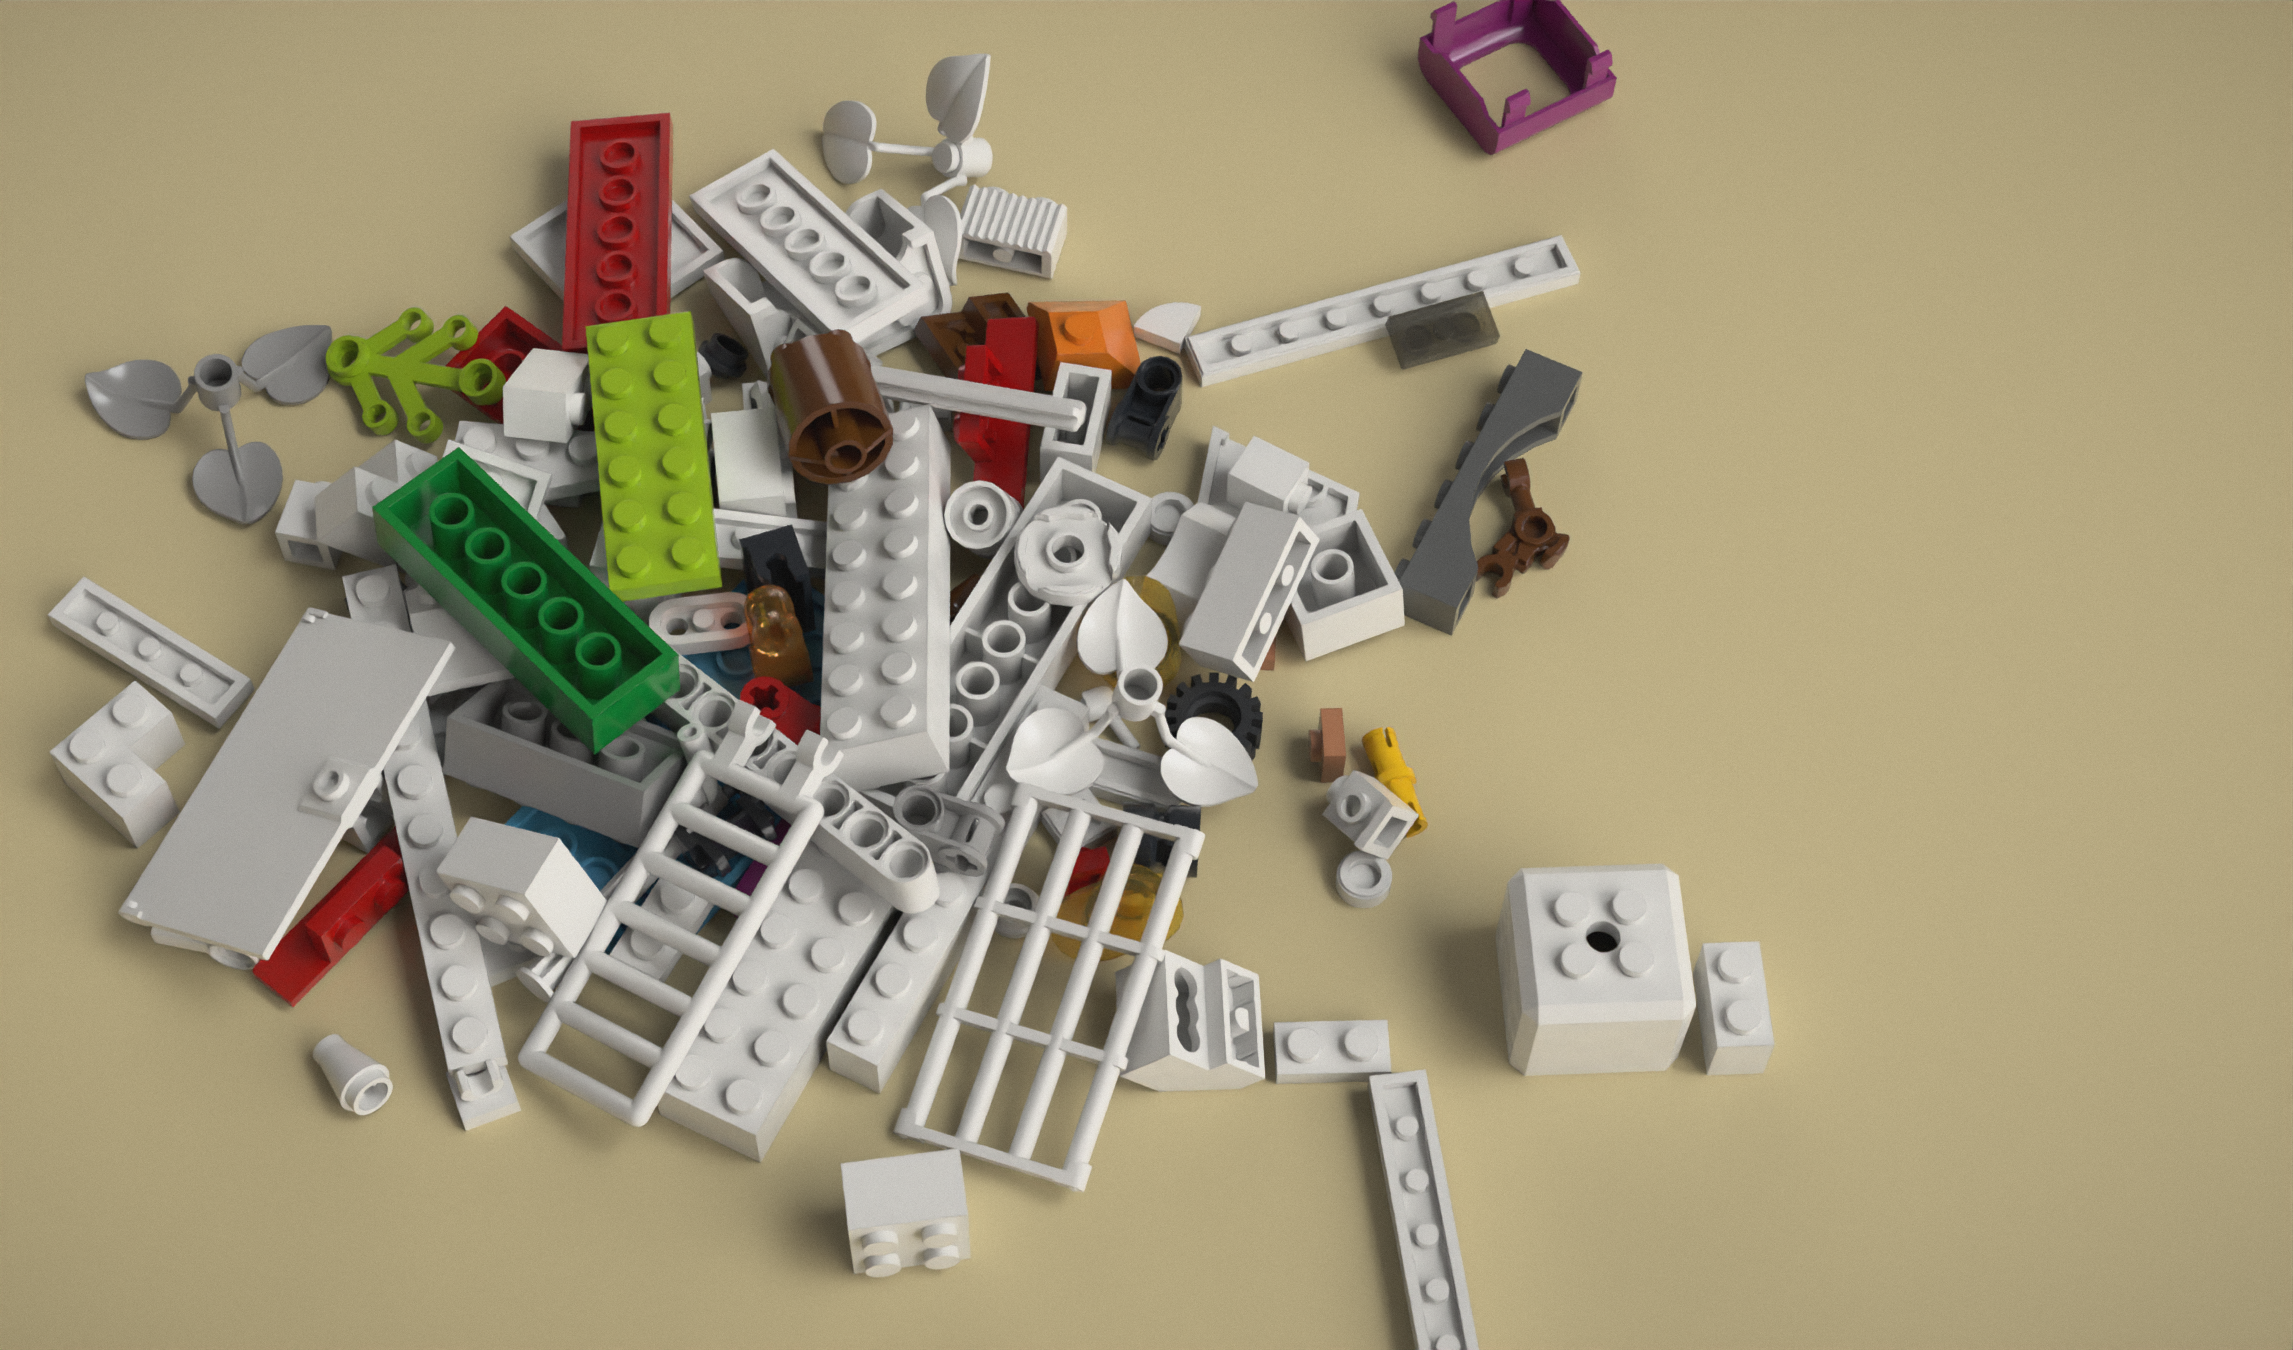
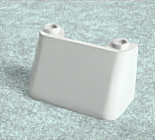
(766, 317)

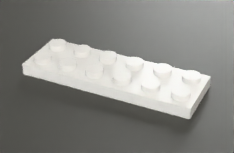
(808, 248)

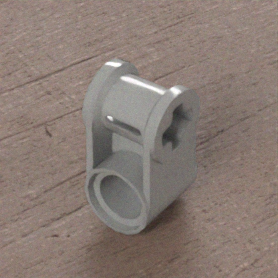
(951, 829)

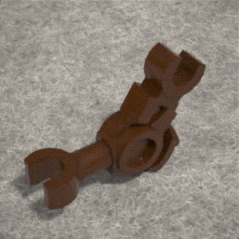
(1529, 536)

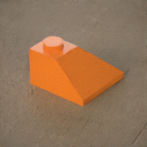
(1085, 335)

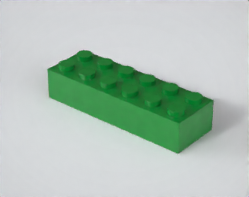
(527, 599)

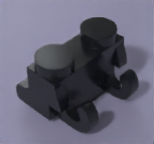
(712, 857)

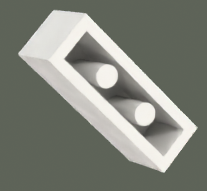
(1249, 591)

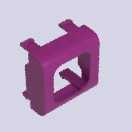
(1537, 23)

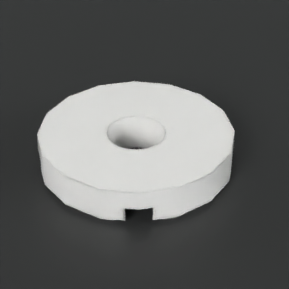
(1067, 582)

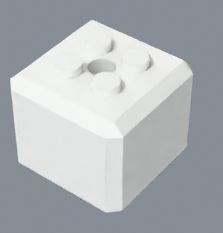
(1586, 1007)

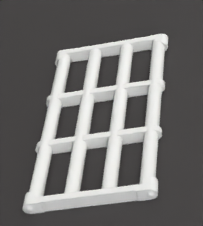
(1059, 1041)

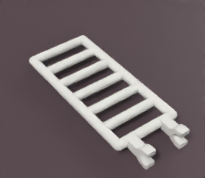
(727, 765)

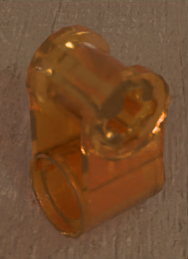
(776, 637)

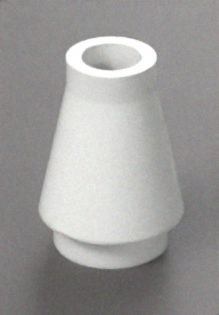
(355, 1078)

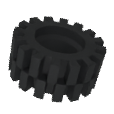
(1221, 699)

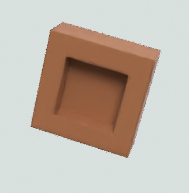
(1328, 744)

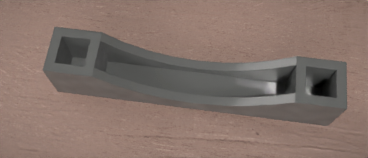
(1528, 413)

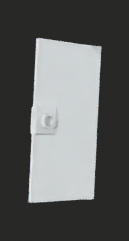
(287, 783)

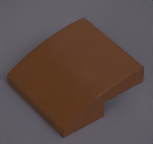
(950, 333)

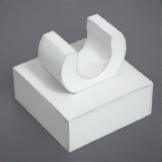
(483, 1095)

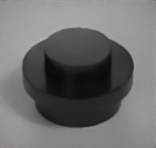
(724, 356)

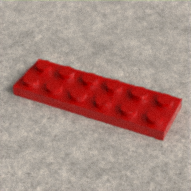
(617, 223)

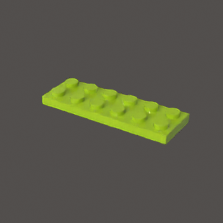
(652, 457)

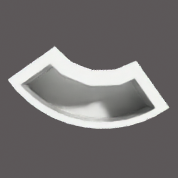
(1191, 556)

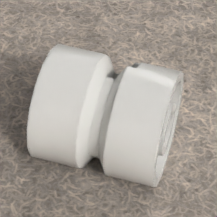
(981, 517)

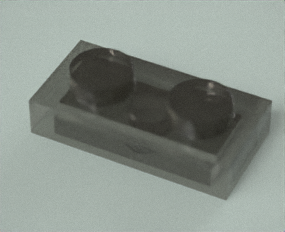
(1442, 330)

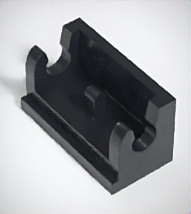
(778, 561)

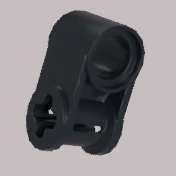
(1147, 415)

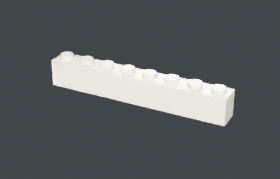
(926, 943)

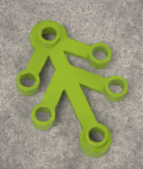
(412, 369)

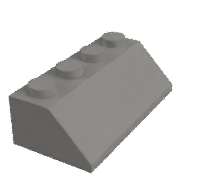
(523, 752)

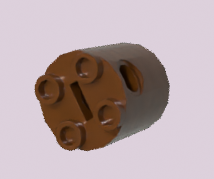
(829, 407)

